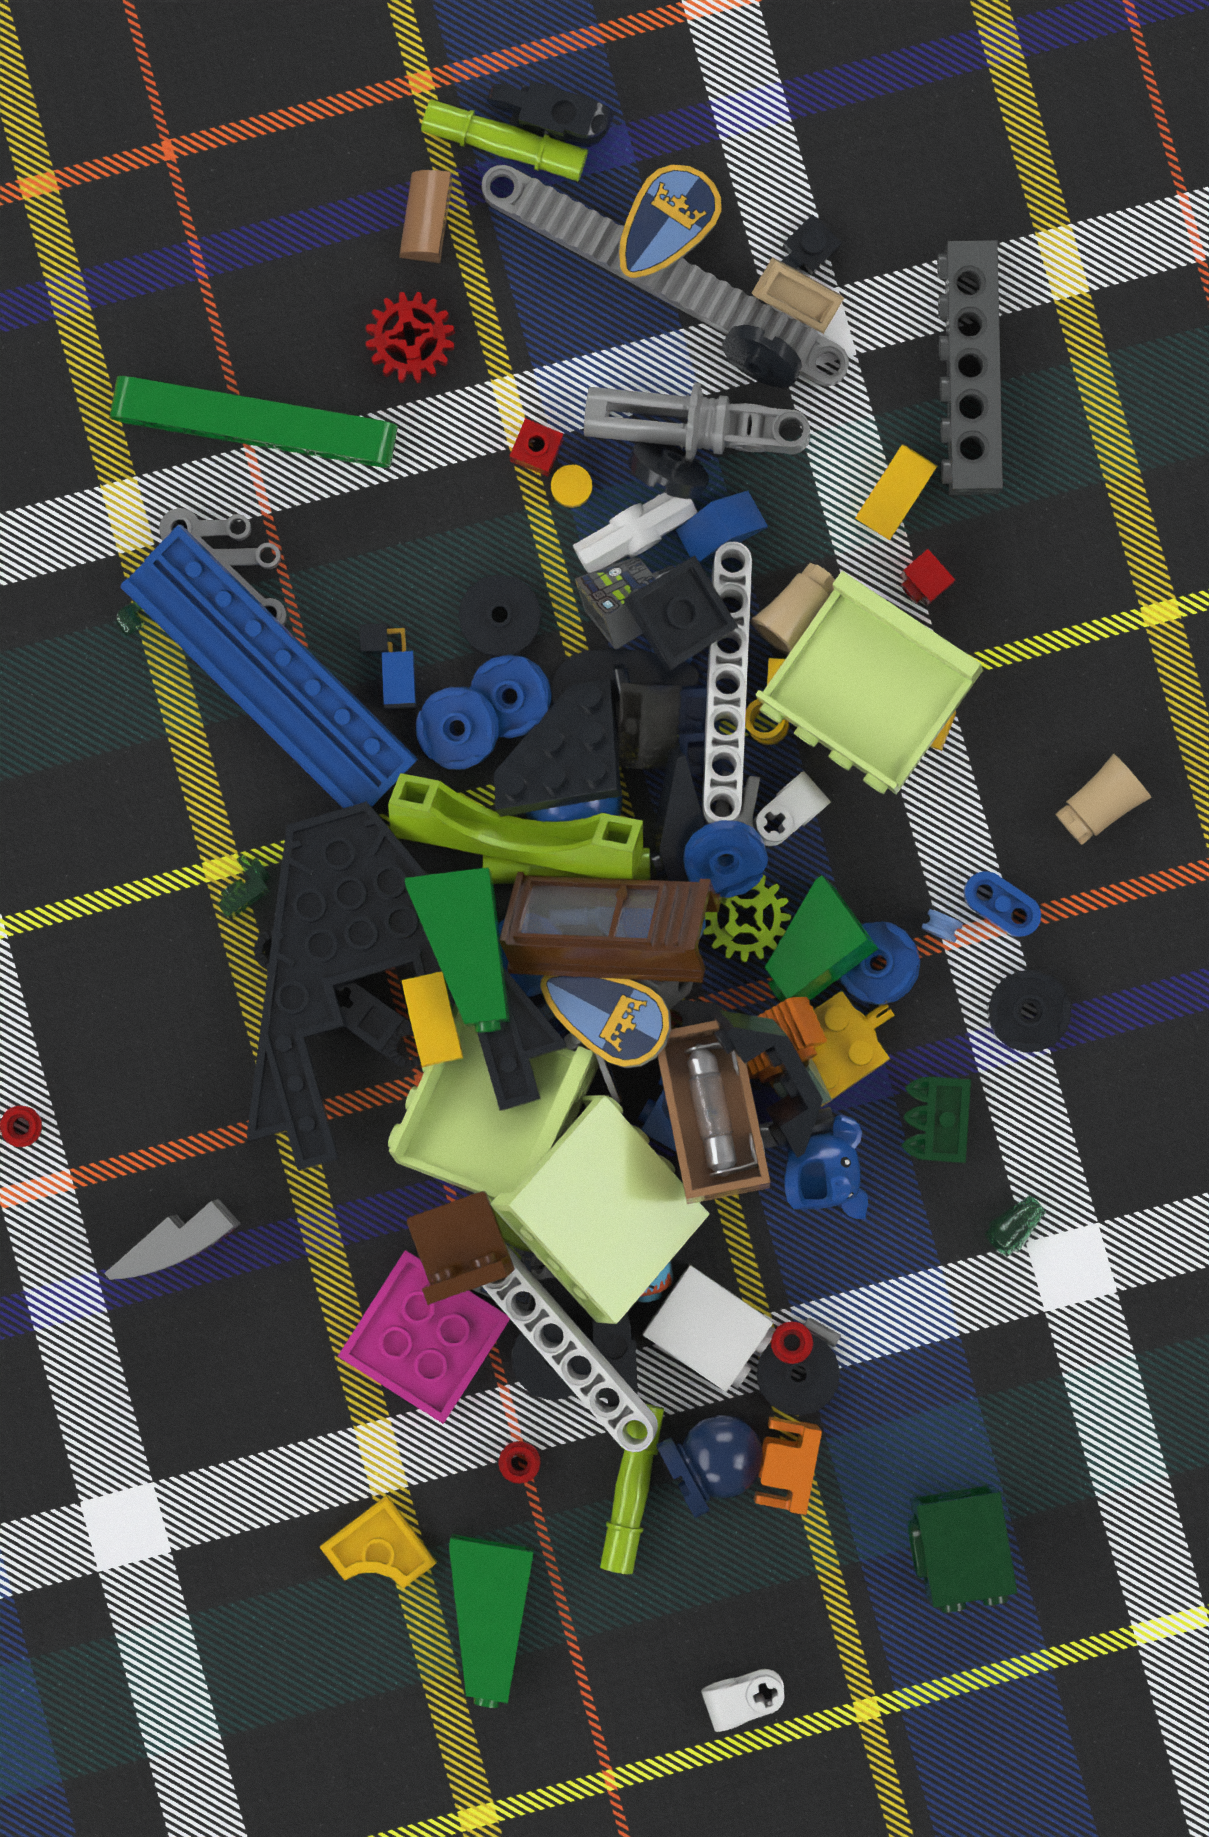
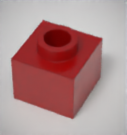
(536, 461)
(925, 579)

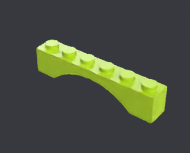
(591, 846)

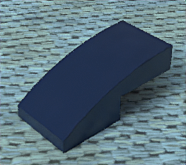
(692, 728)

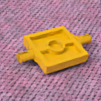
(850, 1045)

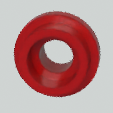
(8, 1122)
(798, 1330)
(513, 1474)

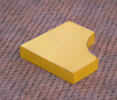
(379, 1544)

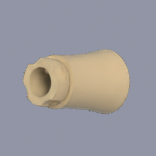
(794, 608)
(1102, 800)

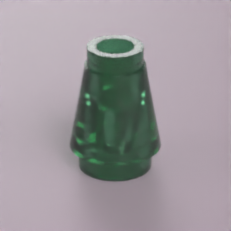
(1014, 1226)

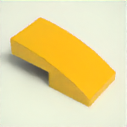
(896, 492)
(432, 1019)

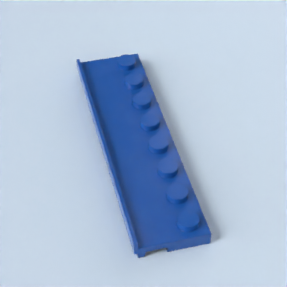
(267, 671)

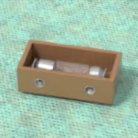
(711, 1116)

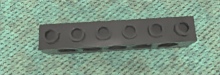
(979, 262)

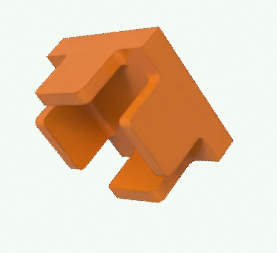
(789, 1465)

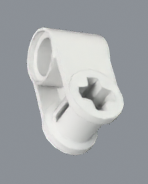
(793, 807)
(735, 1702)

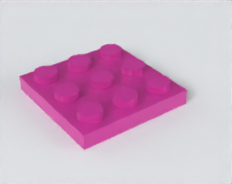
(423, 1348)

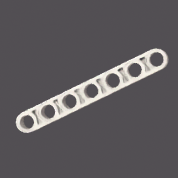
(727, 706)
(573, 1344)

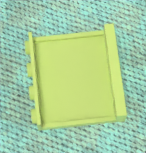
(869, 685)
(462, 1135)
(602, 1211)

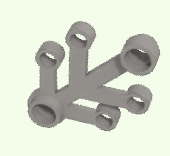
(227, 557)

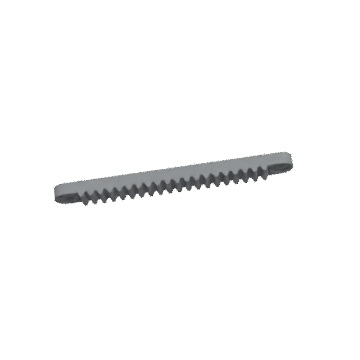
(679, 285)

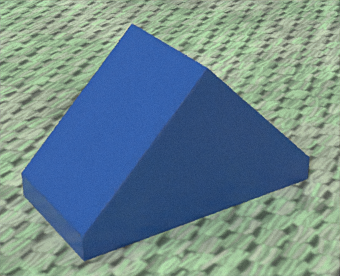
(720, 522)

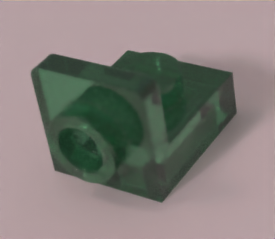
(242, 895)

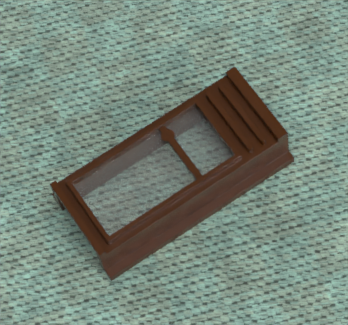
(607, 927)

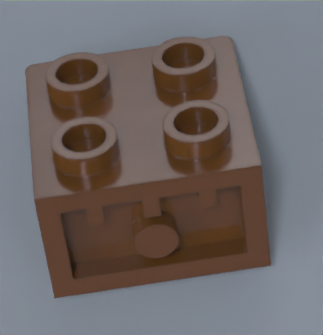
(460, 1246)

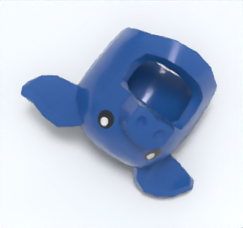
(828, 1171)

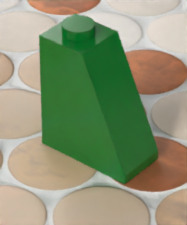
(818, 945)

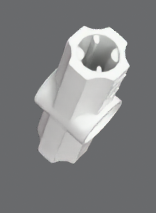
(633, 531)

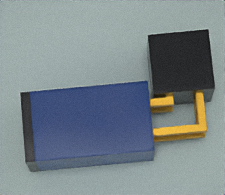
(396, 666)

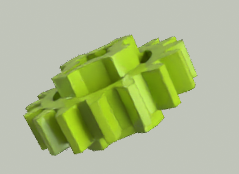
(731, 929)

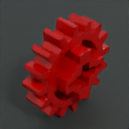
(427, 335)

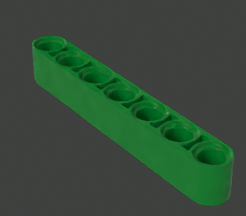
(253, 421)

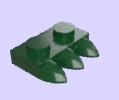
(941, 1119)

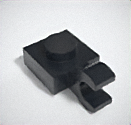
(810, 246)

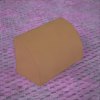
(426, 215)

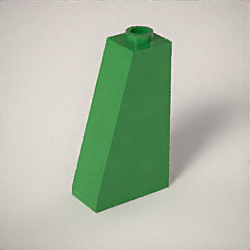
(464, 935)
(490, 1603)

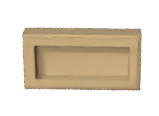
(797, 295)

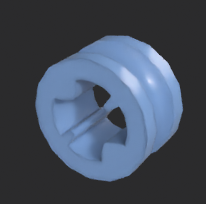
(942, 926)

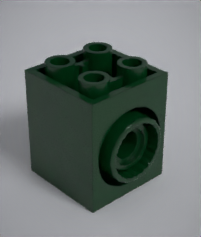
(962, 1547)

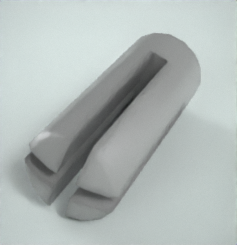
(822, 1332)

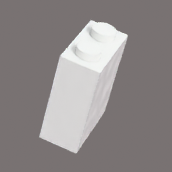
(709, 1329)

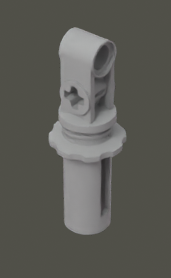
(709, 426)

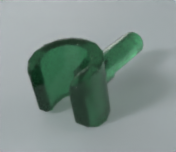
(128, 619)

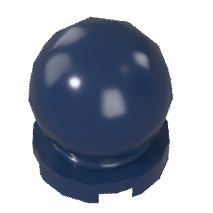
(716, 1460)

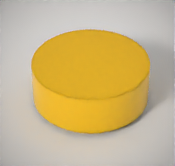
(571, 486)

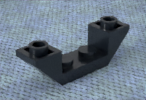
(795, 1113)

